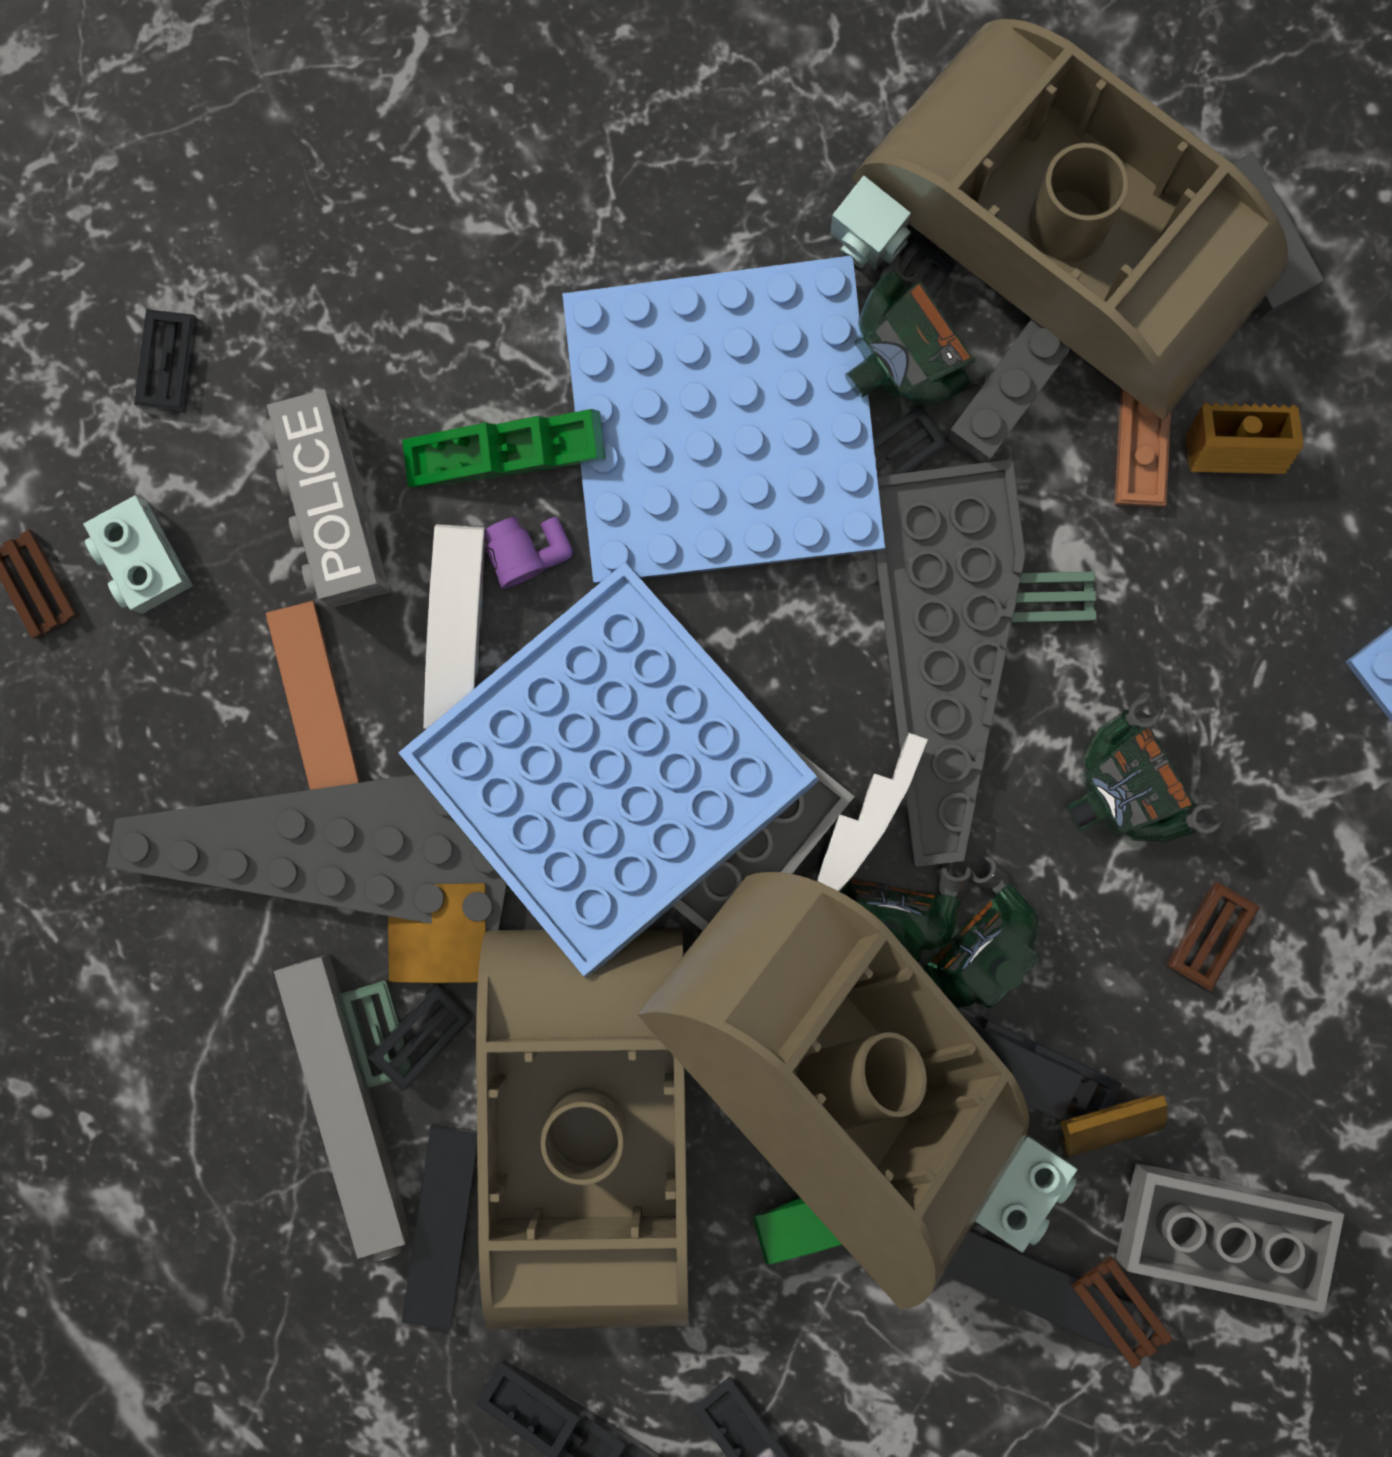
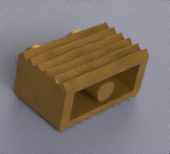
(1244, 439)

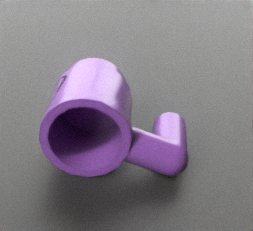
(515, 555)

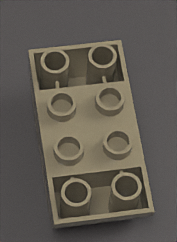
(1084, 207)
(845, 1073)
(578, 1139)

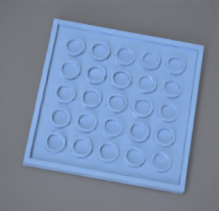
(725, 420)
(607, 769)

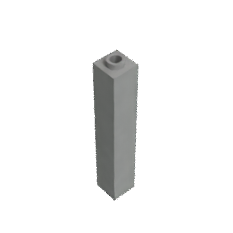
(343, 1109)

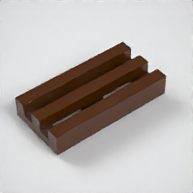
(34, 628)
(1196, 926)
(1146, 1345)

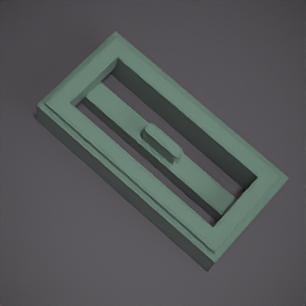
(1086, 596)
(365, 993)

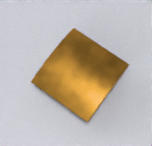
(441, 950)
(1113, 1124)

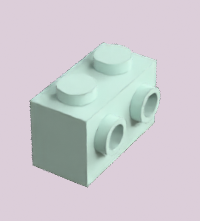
(870, 225)
(136, 555)
(1027, 1194)

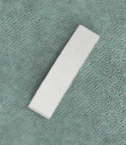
(453, 618)
(855, 839)

